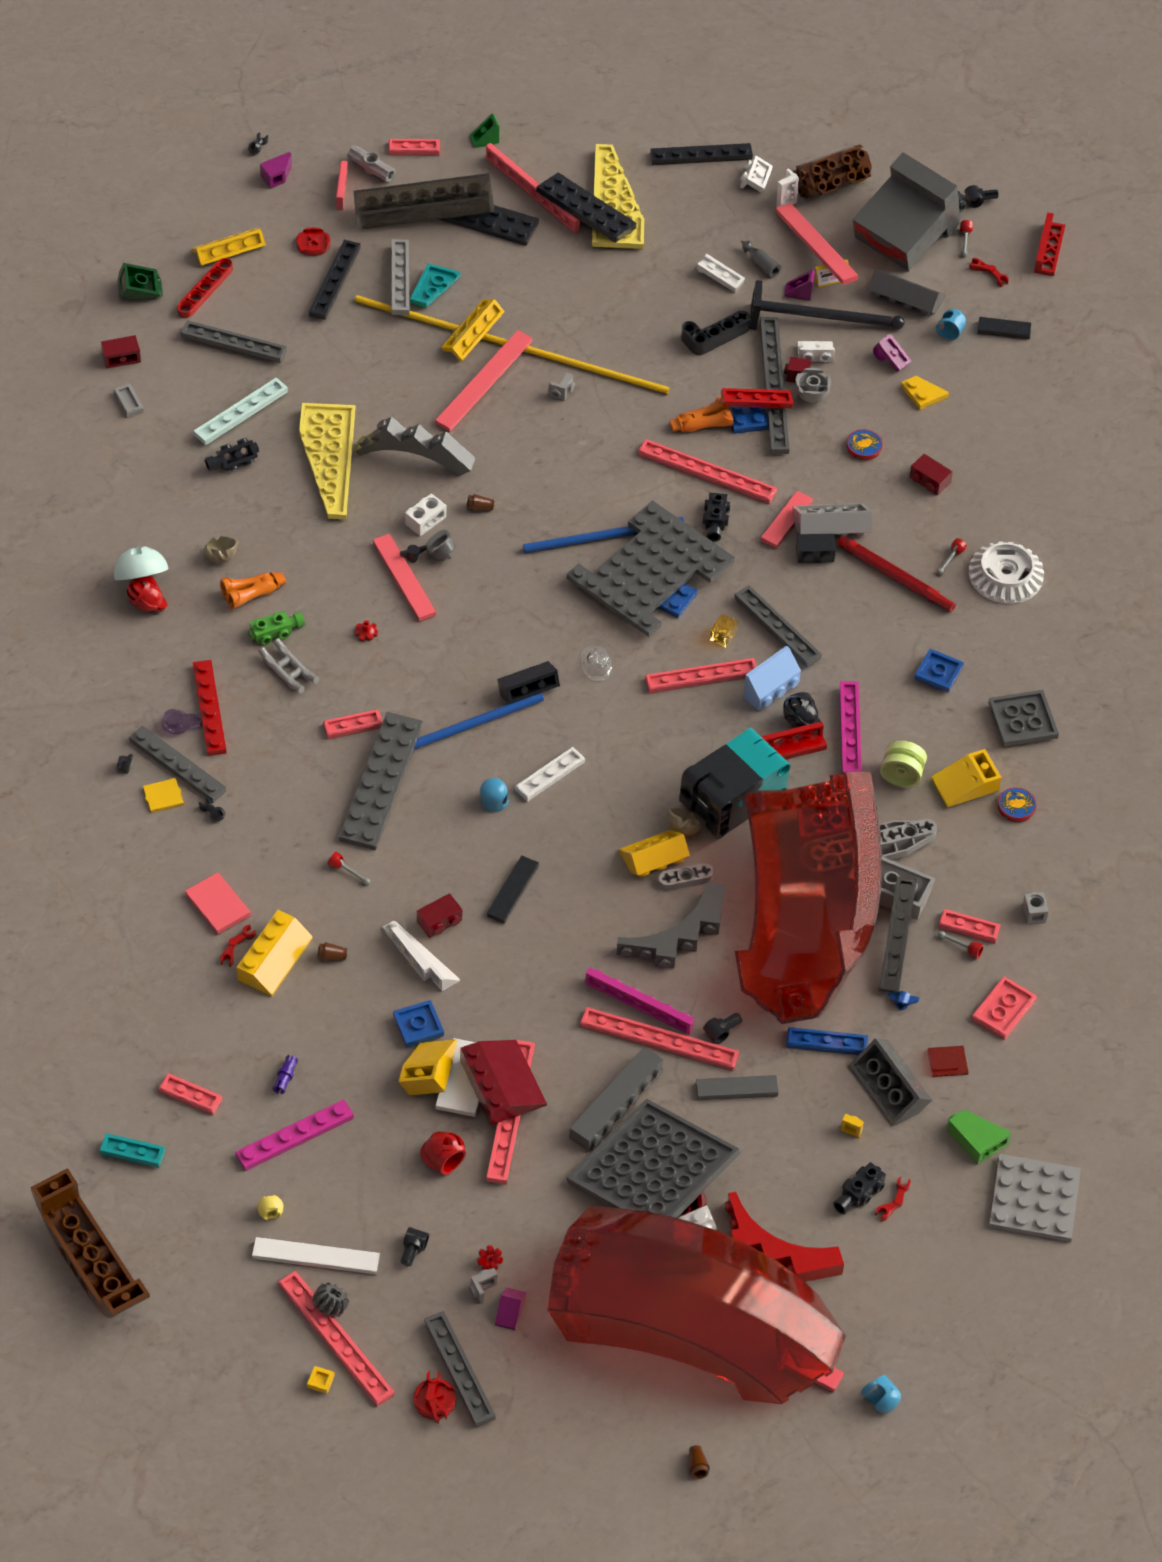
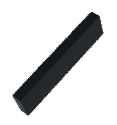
(513, 889)

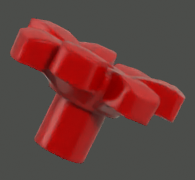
(366, 630)
(489, 1258)

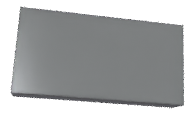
(128, 400)

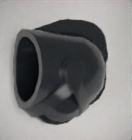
(800, 713)

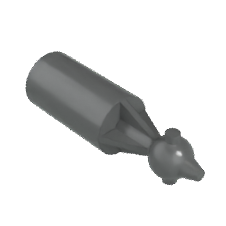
(762, 259)

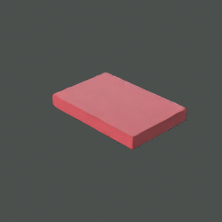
(217, 903)
(1004, 1007)

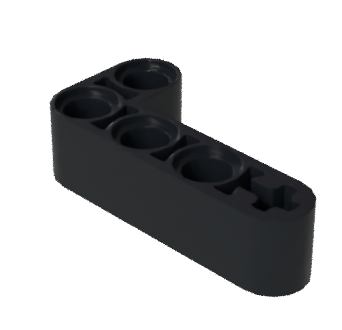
(705, 340)

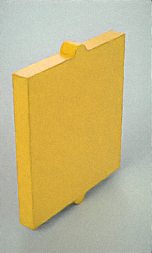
(163, 795)

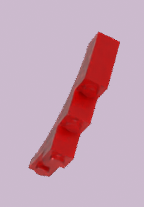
(805, 1262)

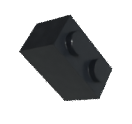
(815, 548)

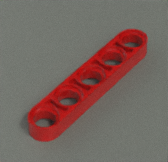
(206, 280)

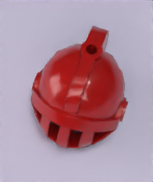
(146, 597)
(443, 1152)

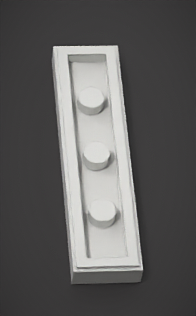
(549, 774)

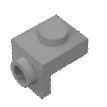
(562, 390)
(482, 1281)

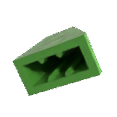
(977, 1135)

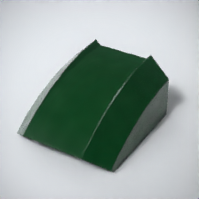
(139, 282)

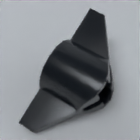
(413, 552)
(124, 763)

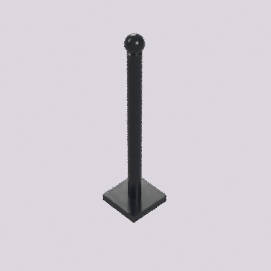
(758, 305)

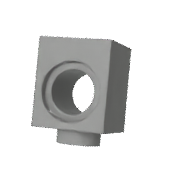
(1035, 914)

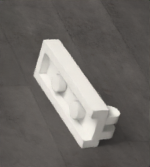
(720, 273)

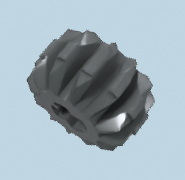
(330, 1300)

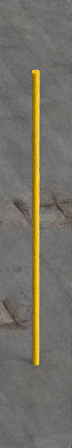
(531, 350)

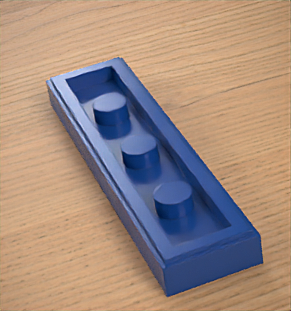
(826, 1041)

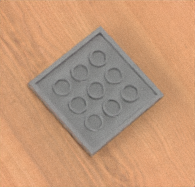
(1035, 1198)

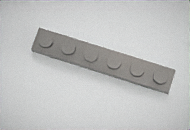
(400, 276)

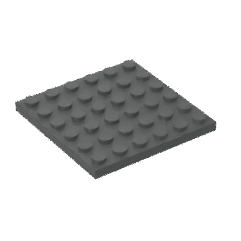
(653, 1163)

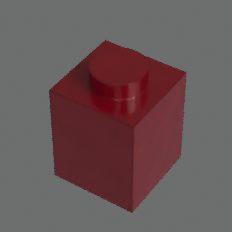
(795, 366)

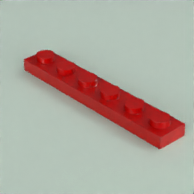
(209, 708)

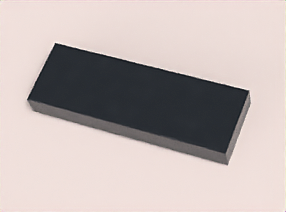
(1004, 327)

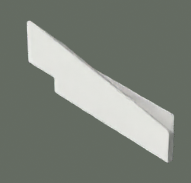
(419, 957)

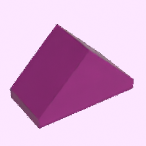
(801, 286)
(510, 1308)

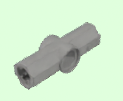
(371, 163)

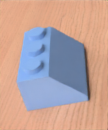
(771, 679)

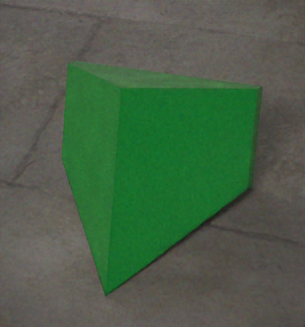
(486, 132)

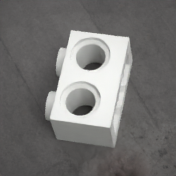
(425, 514)

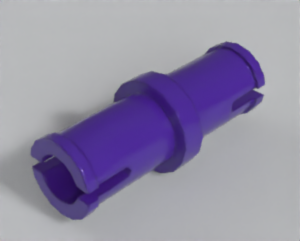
(285, 1074)

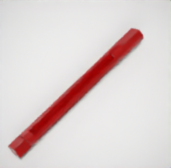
(896, 573)

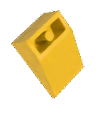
(967, 779)
(428, 1067)

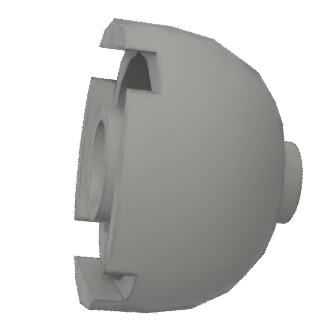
(812, 385)

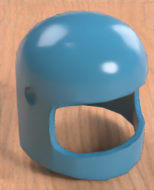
(952, 319)
(492, 794)
(884, 1397)

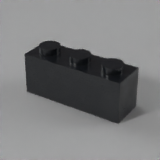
(528, 682)

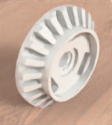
(1006, 587)

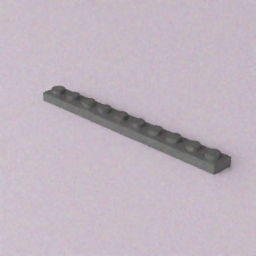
(774, 381)

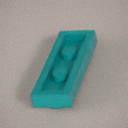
(132, 1150)

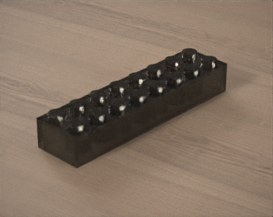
(423, 201)

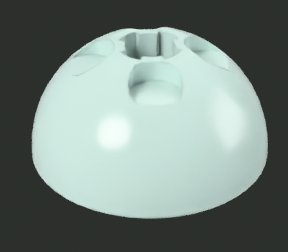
(139, 563)

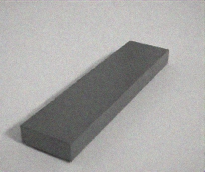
(737, 1087)

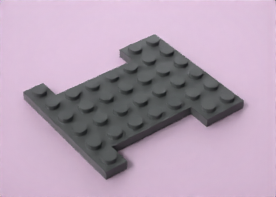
(651, 567)

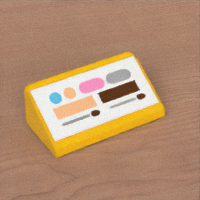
(824, 277)

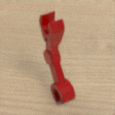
(978, 265)
(233, 942)
(897, 1202)
(430, 1397)

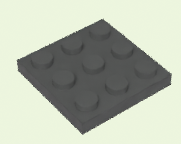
(1023, 718)

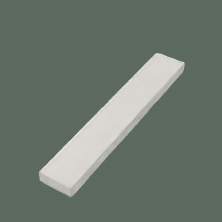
(316, 1255)

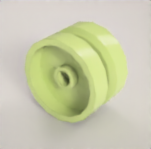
(903, 764)

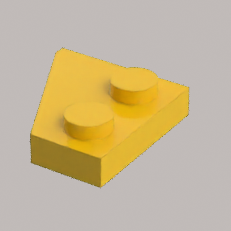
(923, 392)

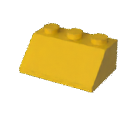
(655, 852)

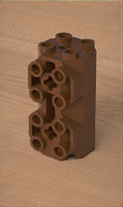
(833, 171)

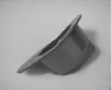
(440, 545)

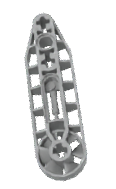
(904, 837)

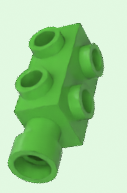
(274, 626)

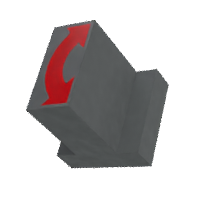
(908, 212)

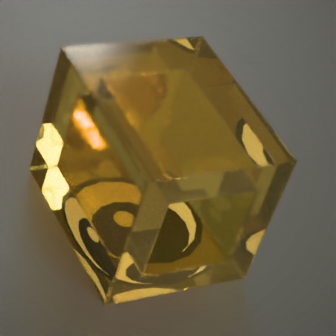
(724, 630)

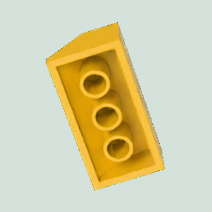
(273, 953)

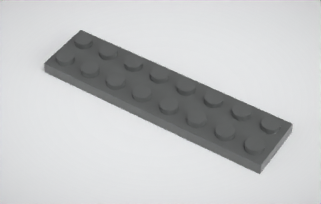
(381, 780)

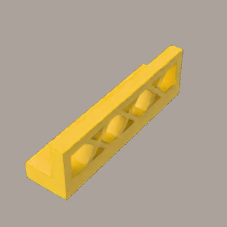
(229, 246)
(473, 328)

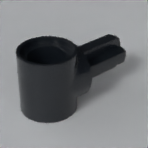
(976, 196)
(719, 1029)
(414, 1242)

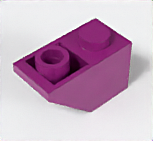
(276, 170)

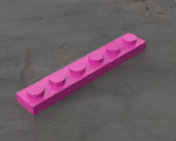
(850, 726)
(639, 1001)
(294, 1135)

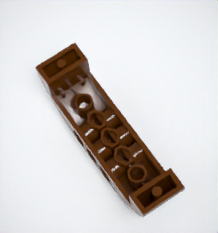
(86, 1246)

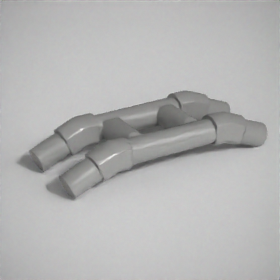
(288, 658)

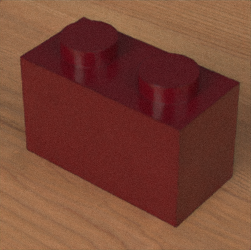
(121, 351)
(930, 474)
(439, 915)

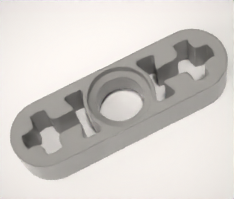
(690, 870)

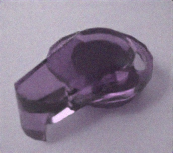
(179, 721)

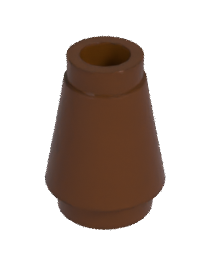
(479, 503)
(331, 952)
(698, 1464)

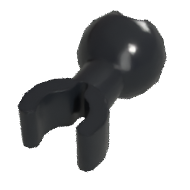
(255, 146)
(216, 813)

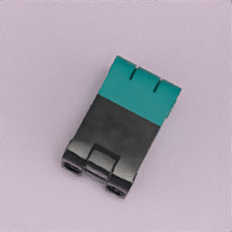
(721, 779)

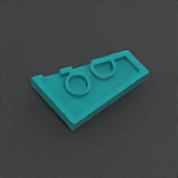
(432, 284)

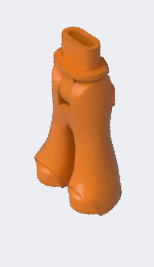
(709, 416)
(243, 590)

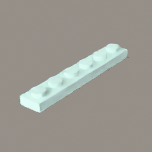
(240, 411)

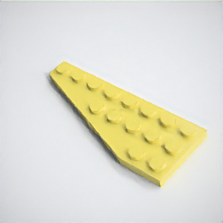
(615, 190)
(328, 443)

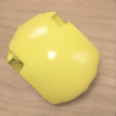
(270, 1207)

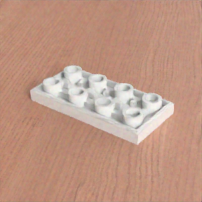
(459, 1093)

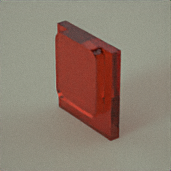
(948, 1061)

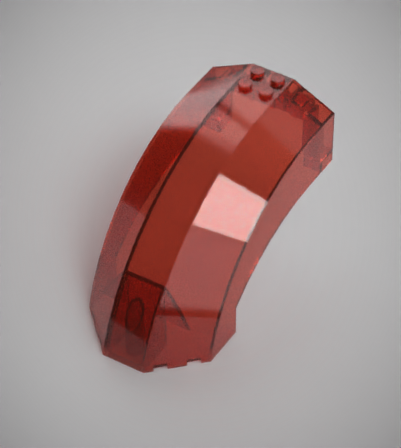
(813, 892)
(692, 1299)

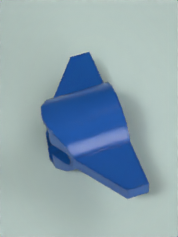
(902, 999)

